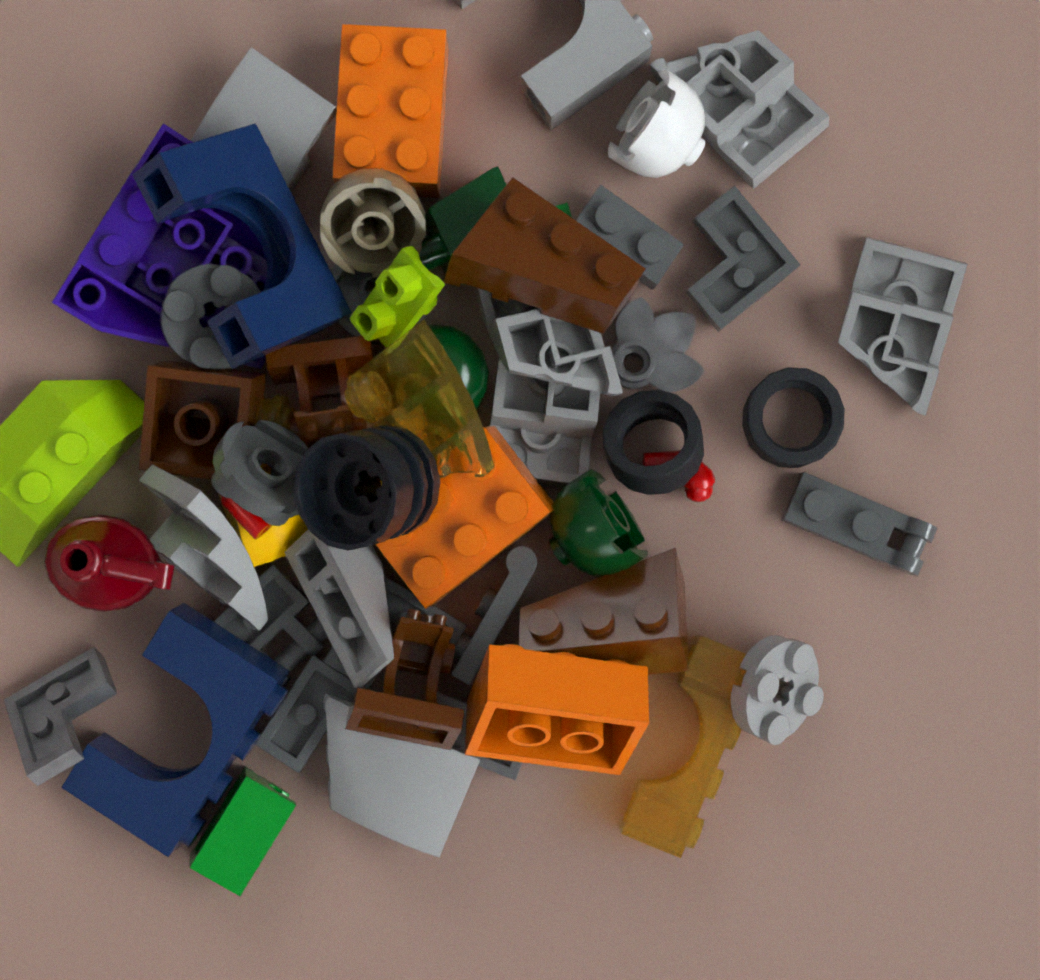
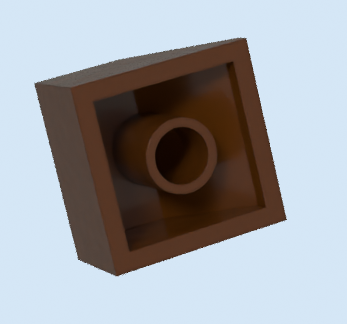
(191, 412)

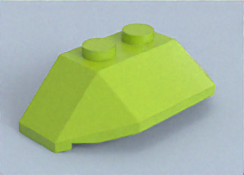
(57, 452)

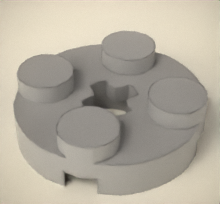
(777, 689)

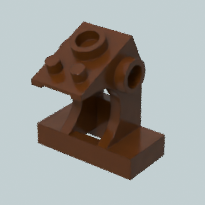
(321, 373)
(422, 649)

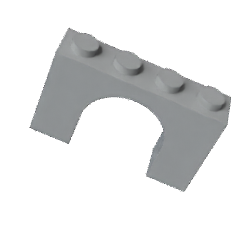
(593, 61)

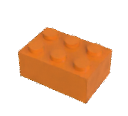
(392, 103)
(469, 524)
(556, 709)

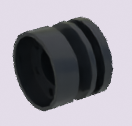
(342, 490)

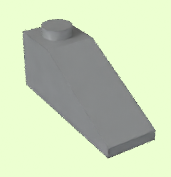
(349, 602)

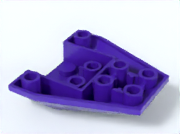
(133, 259)

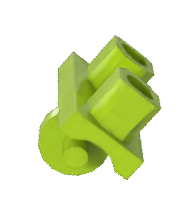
(398, 299)

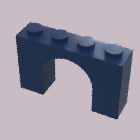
(241, 177)
(237, 688)

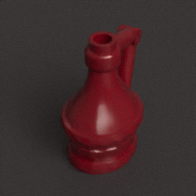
(119, 565)

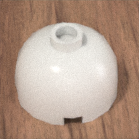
(660, 128)

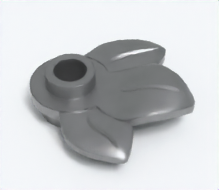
(660, 346)

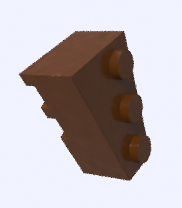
(544, 259)
(618, 616)

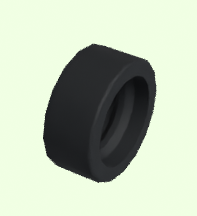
(822, 391)
(653, 406)

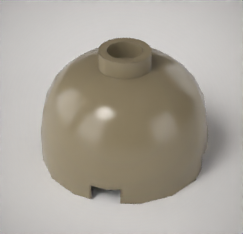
(370, 220)

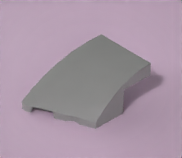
(749, 103)
(280, 105)
(901, 316)
(548, 347)
(545, 425)
(205, 546)
(394, 784)

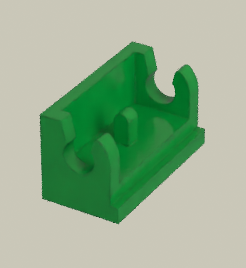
(241, 831)

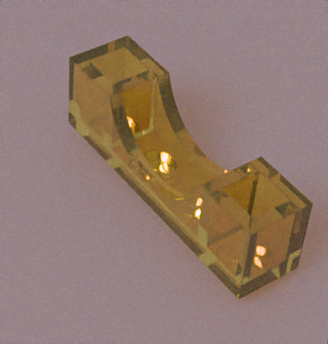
(667, 808)

